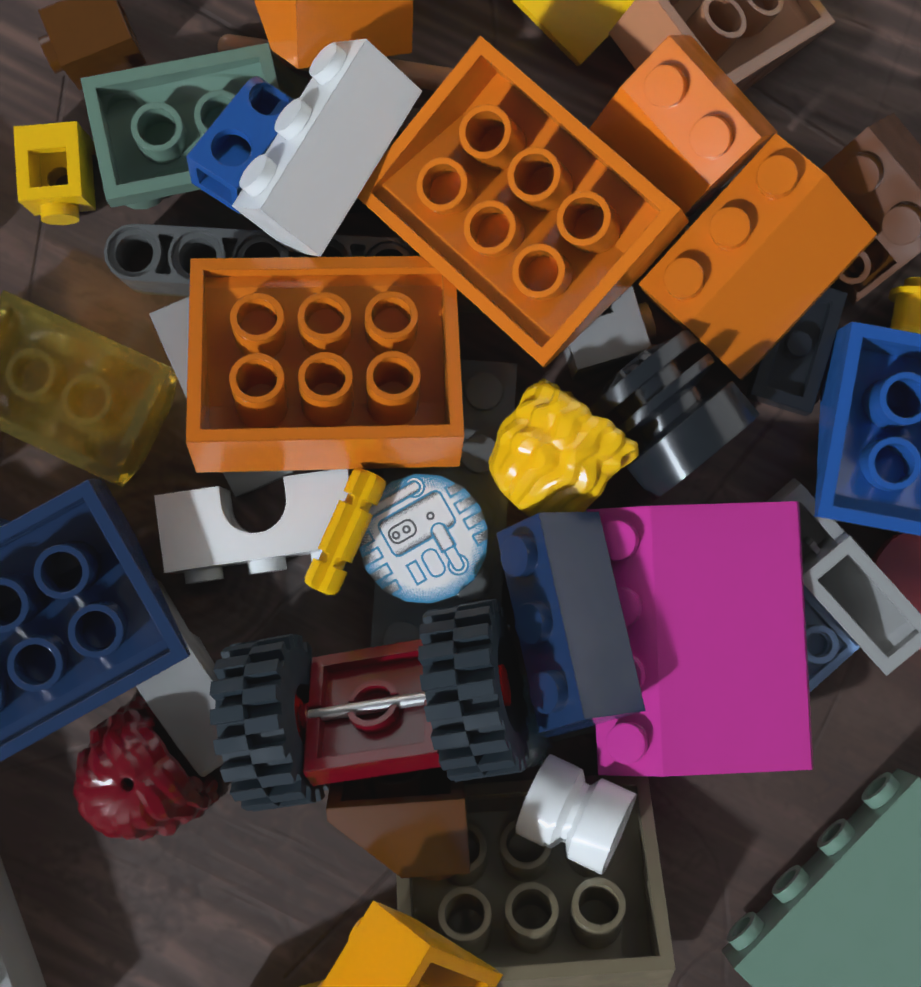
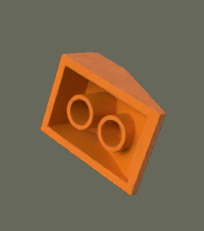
(683, 123)

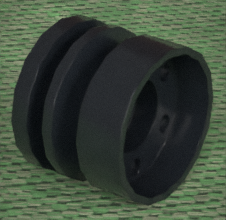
(672, 413)

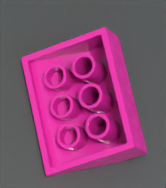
(713, 640)

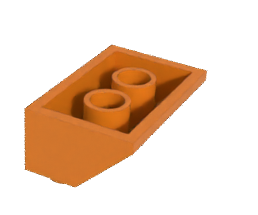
(758, 257)

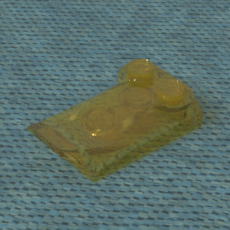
(79, 391)

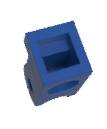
(236, 139)

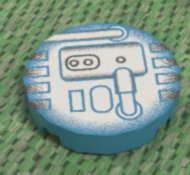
(424, 539)

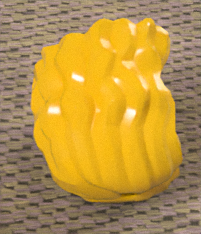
(556, 452)

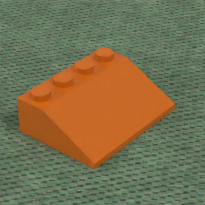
(520, 204)
(322, 364)

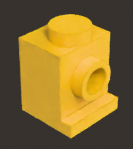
(45, 155)

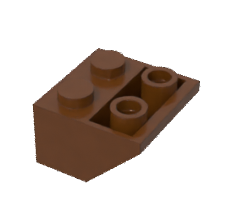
(883, 182)

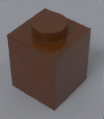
(89, 38)

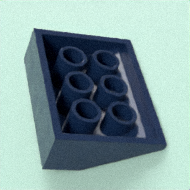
(75, 614)

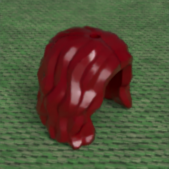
(162, 790)

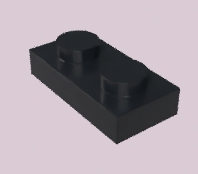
(796, 364)

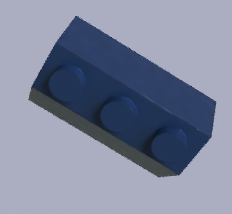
(569, 621)

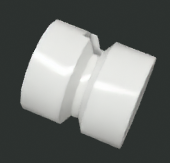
(576, 813)

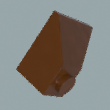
(406, 821)

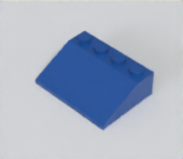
(871, 430)

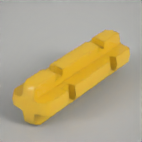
(345, 531)

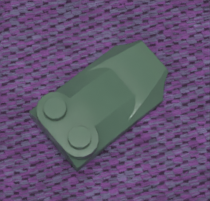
(156, 114)

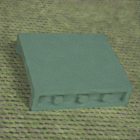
(850, 907)

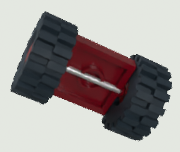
(382, 710)

